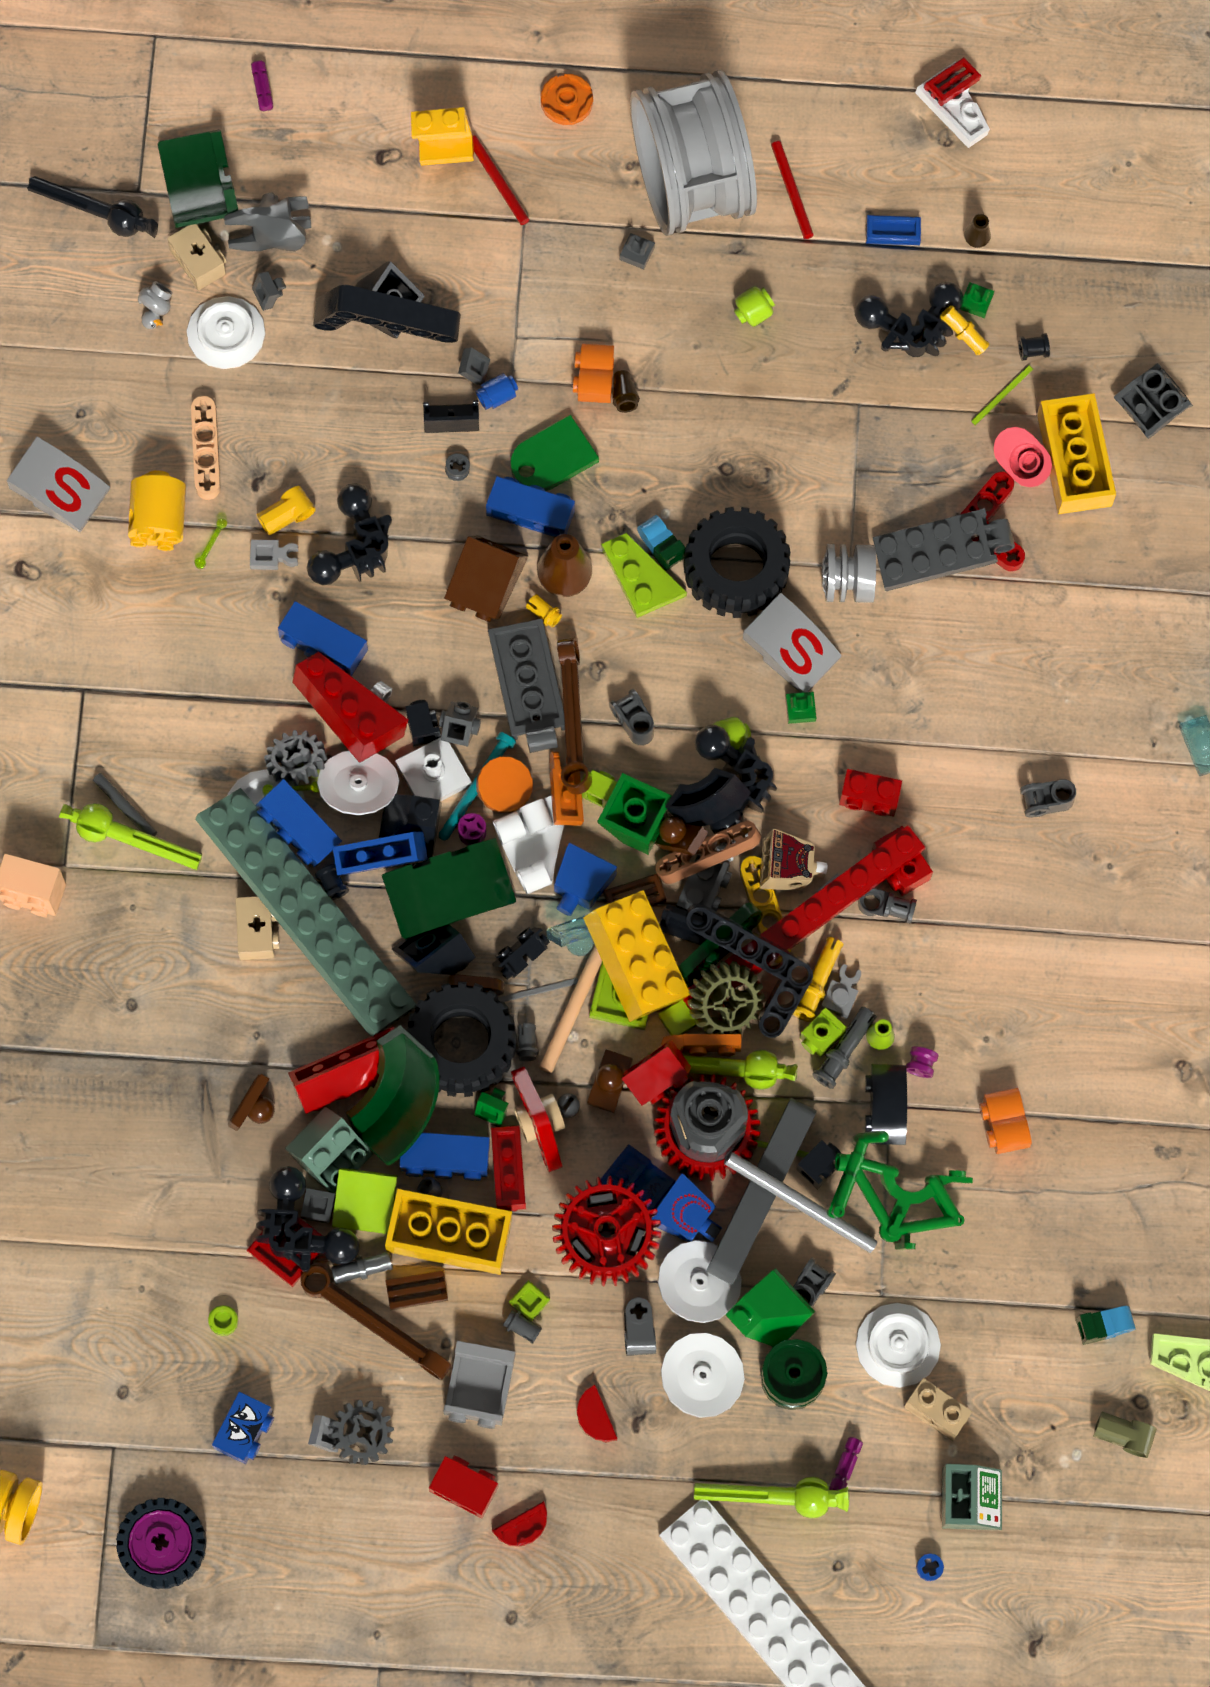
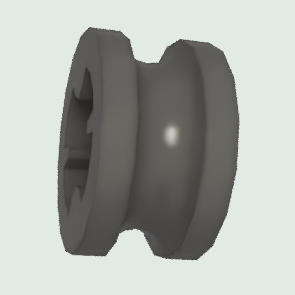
(454, 474)

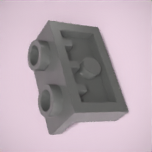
(705, 887)

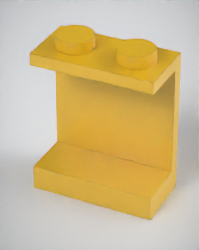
(443, 136)

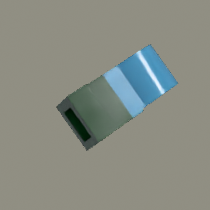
(661, 542)
(1105, 1324)

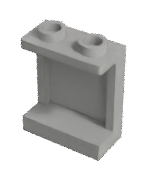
(479, 1384)

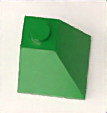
(770, 1311)

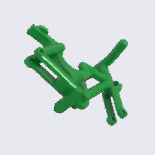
(892, 1225)

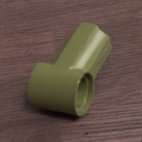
(1133, 1436)

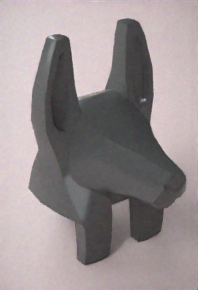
(271, 224)

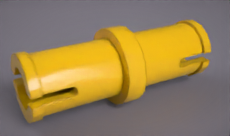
(964, 330)

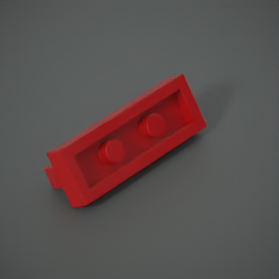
(508, 1168)

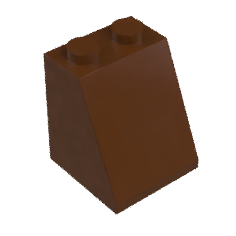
(484, 577)

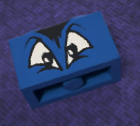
(243, 1428)

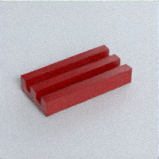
(938, 92)

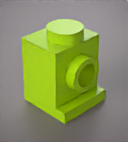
(600, 789)
(830, 1024)

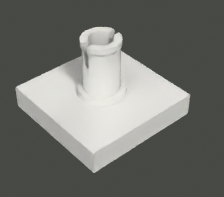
(433, 771)

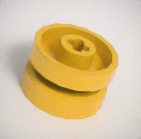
(18, 1506)

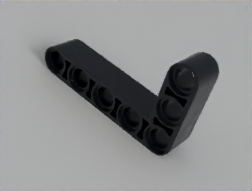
(386, 311)
(758, 958)

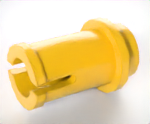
(550, 615)

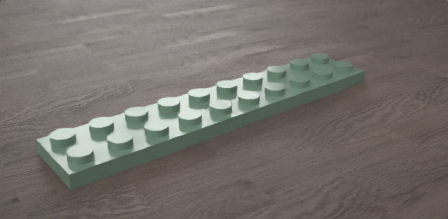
(306, 912)

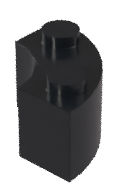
(708, 799)
(887, 1102)

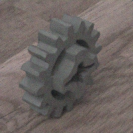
(295, 757)
(355, 1422)

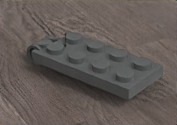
(941, 548)
(528, 683)

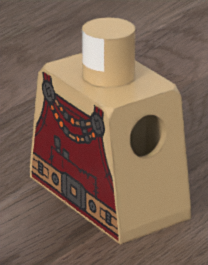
(788, 862)

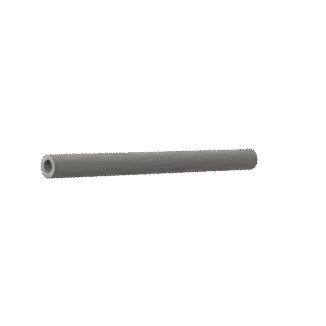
(799, 1201)

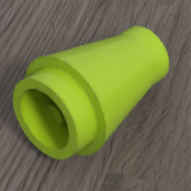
(880, 1040)

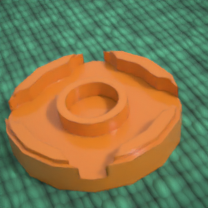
(566, 99)
(504, 784)

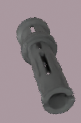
(838, 1058)

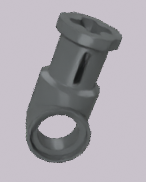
(889, 905)

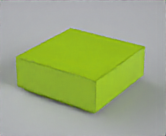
(677, 1019)
(529, 1301)

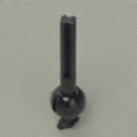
(122, 217)

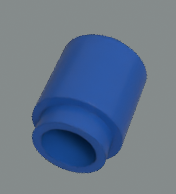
(497, 391)

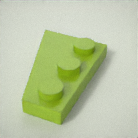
(640, 577)

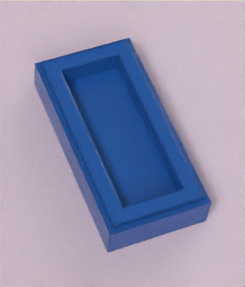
(893, 230)

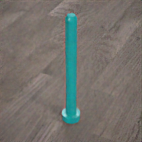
(504, 742)

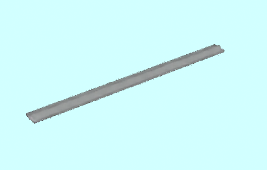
(538, 990)

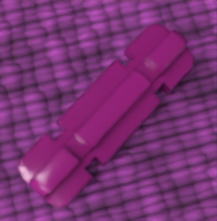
(262, 85)
(846, 1464)

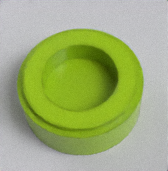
(223, 1320)

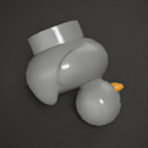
(157, 301)

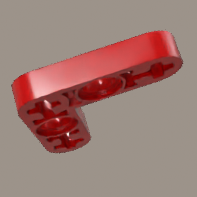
(1002, 495)
(538, 1118)

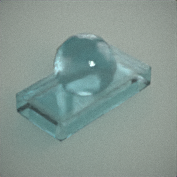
(1197, 739)
(573, 935)

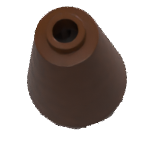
(564, 567)

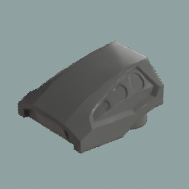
(1153, 400)

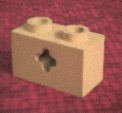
(200, 268)
(250, 943)
(938, 1409)

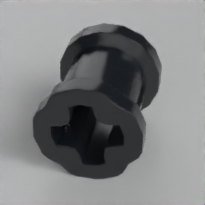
(1034, 347)
(332, 882)

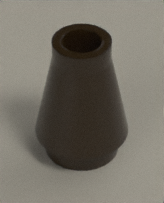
(978, 231)
(624, 395)

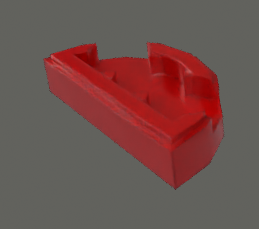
(594, 1418)
(523, 1528)

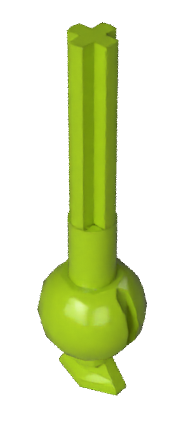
(97, 823)
(759, 1068)
(809, 1497)

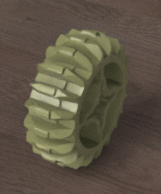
(714, 989)

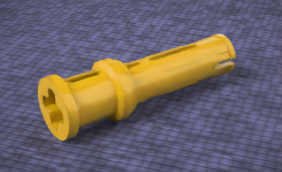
(821, 972)

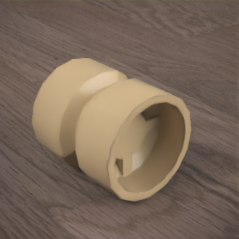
(553, 1114)

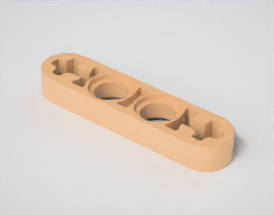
(207, 447)

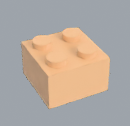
(30, 885)

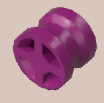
(469, 824)
(922, 1062)

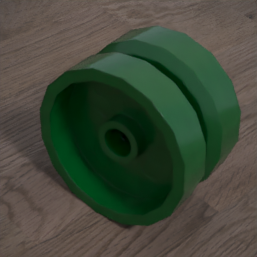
(788, 1391)

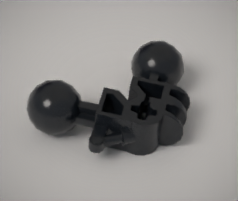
(873, 313)
(355, 503)
(714, 744)
(287, 1186)

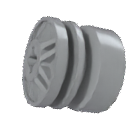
(850, 573)

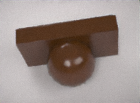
(680, 837)
(608, 1081)
(255, 1106)

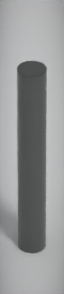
(124, 805)

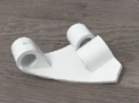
(531, 843)

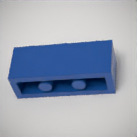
(530, 507)
(316, 634)
(297, 823)
(380, 853)
(447, 1156)

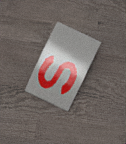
(57, 484)
(791, 644)

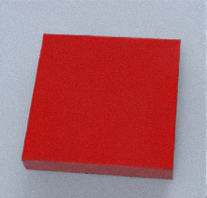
(282, 1267)

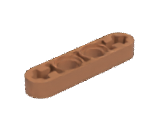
(709, 856)

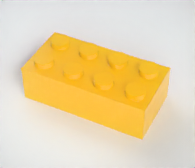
(1078, 453)
(636, 955)
(448, 1231)

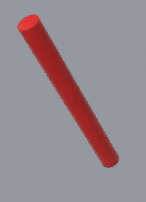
(499, 182)
(792, 190)

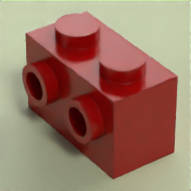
(870, 793)
(911, 874)
(657, 1073)
(464, 1486)

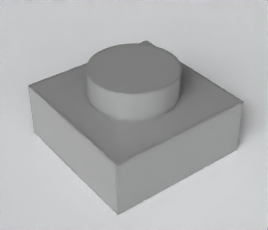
(320, 1432)

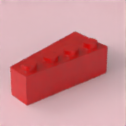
(348, 707)

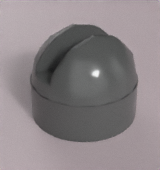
(574, 1107)
(430, 1187)

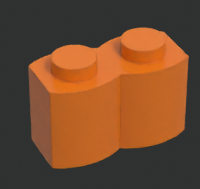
(595, 373)
(1006, 1121)

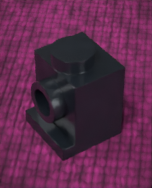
(422, 722)
(818, 1163)

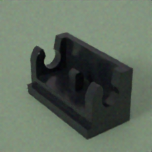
(451, 418)

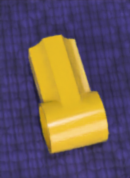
(291, 507)

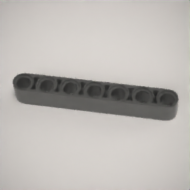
(757, 1200)

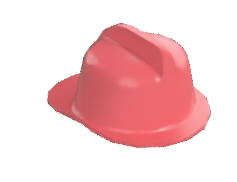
(1022, 456)

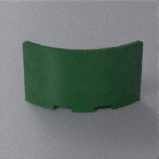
(197, 178)
(448, 888)
(403, 1099)

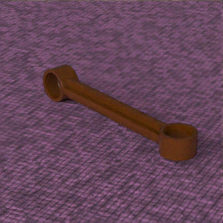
(570, 659)
(426, 1358)

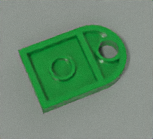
(554, 455)

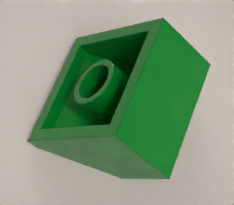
(635, 813)

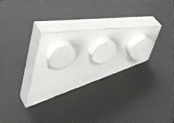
(959, 114)

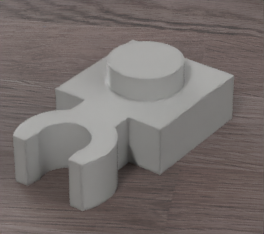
(268, 554)
(840, 995)

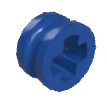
(938, 1571)

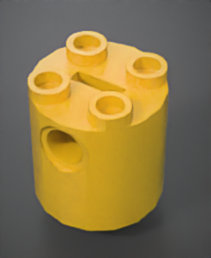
(156, 510)

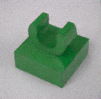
(977, 300)
(800, 707)
(492, 1107)

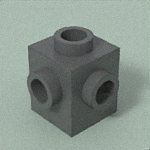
(459, 723)

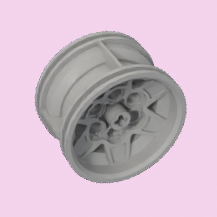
(693, 152)

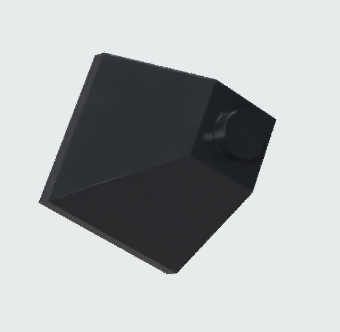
(391, 281)
(412, 814)
(436, 951)

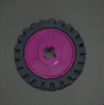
(141, 1556)

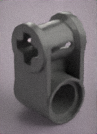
(631, 713)
(1046, 797)
(813, 1281)
(639, 1333)

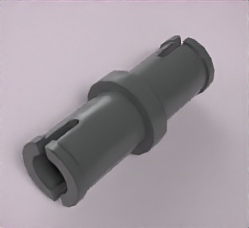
(362, 1267)

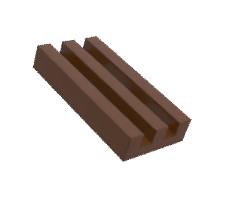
(636, 884)
(414, 1290)

